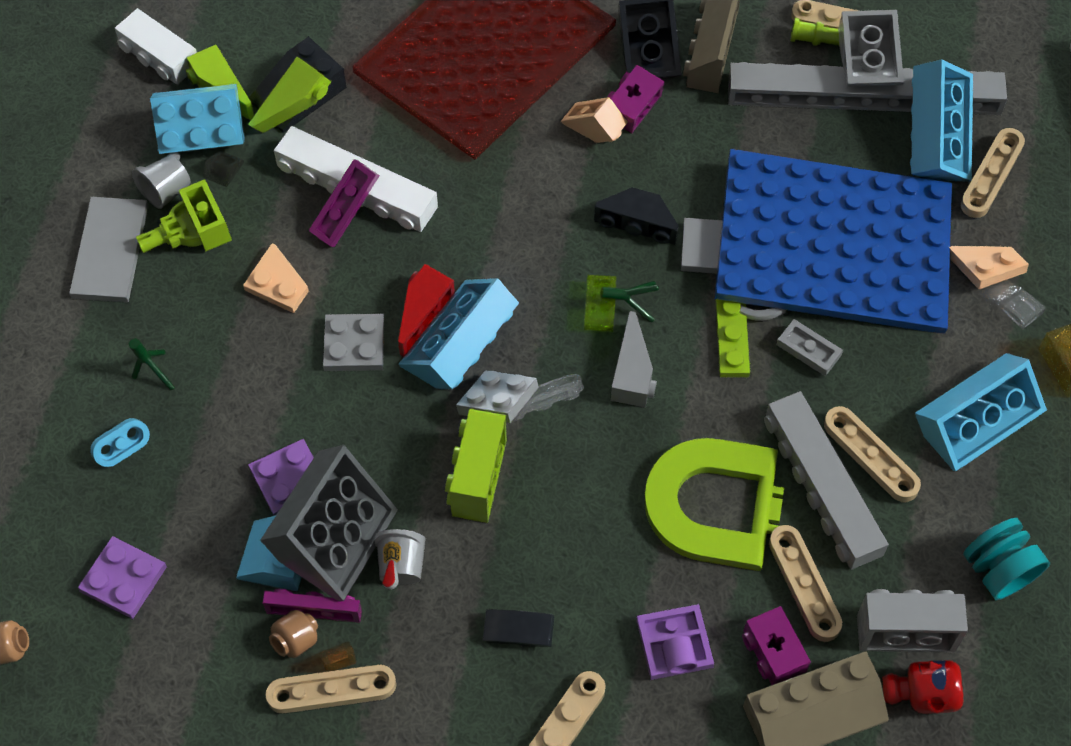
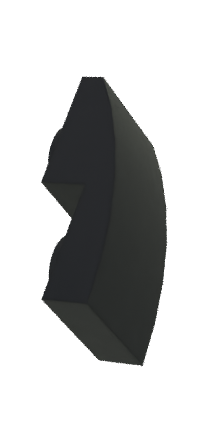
(518, 627)

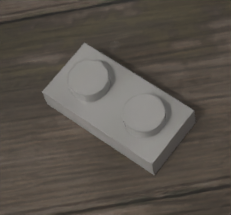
(809, 347)

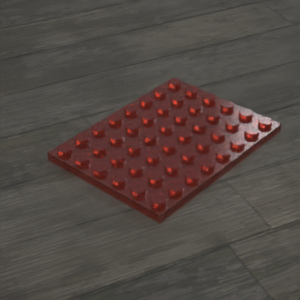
(480, 62)

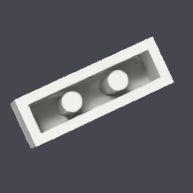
(154, 46)

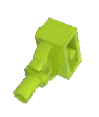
(190, 222)

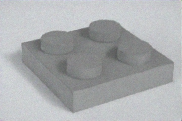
(353, 342)
(498, 394)

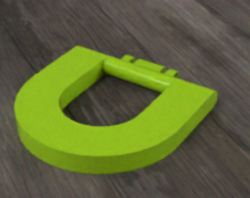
(703, 541)

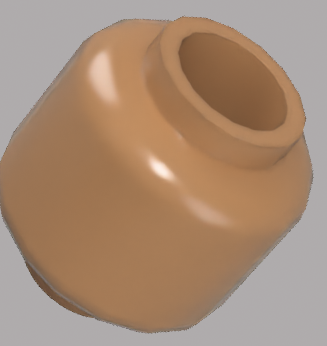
(293, 634)
(13, 641)

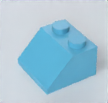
(259, 563)

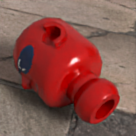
(929, 687)

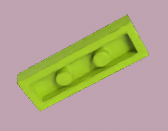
(732, 339)

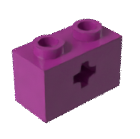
(636, 96)
(775, 629)

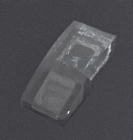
(1013, 301)

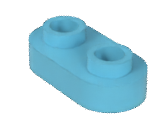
(119, 443)

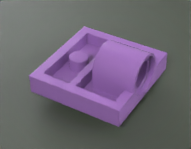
(675, 642)

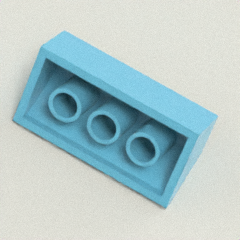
(942, 122)
(460, 333)
(982, 410)

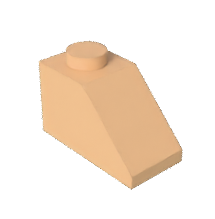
(596, 120)

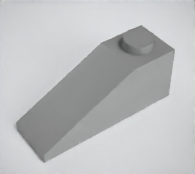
(634, 369)

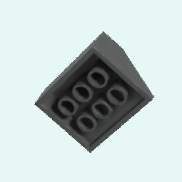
(330, 522)

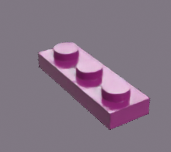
(344, 203)
(313, 603)

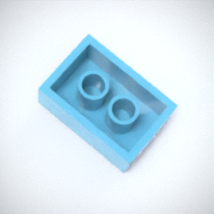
(197, 118)

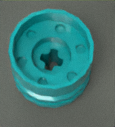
(1002, 552)

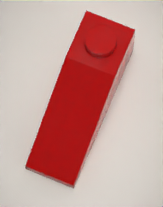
(425, 298)

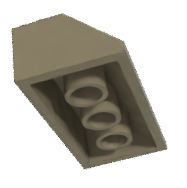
(712, 44)
(819, 705)

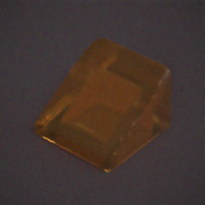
(338, 657)

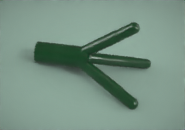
(625, 294)
(144, 356)

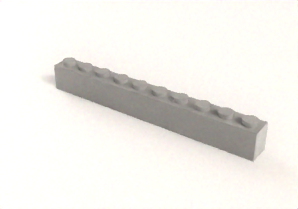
(827, 88)

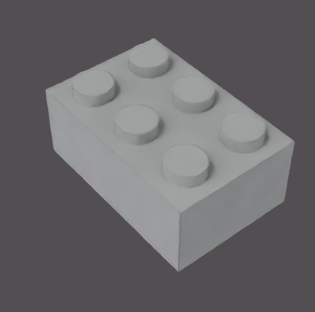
(912, 621)

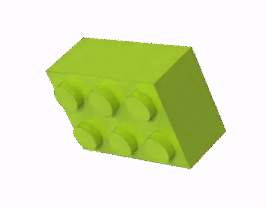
(476, 465)

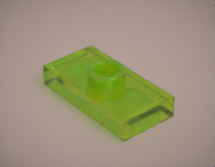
(599, 311)

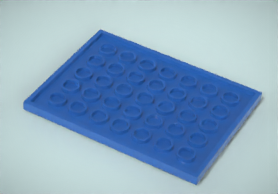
(835, 241)

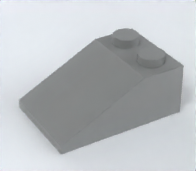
(871, 48)

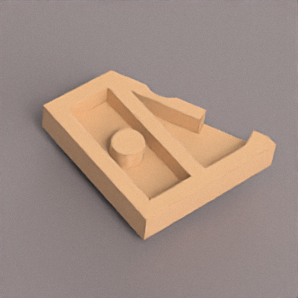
(988, 263)
(277, 281)

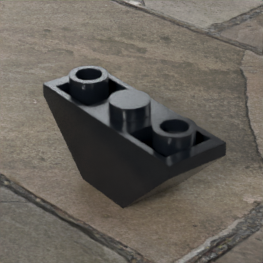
(638, 214)

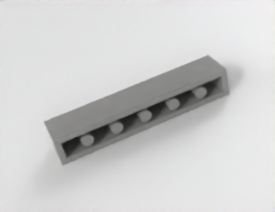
(825, 480)

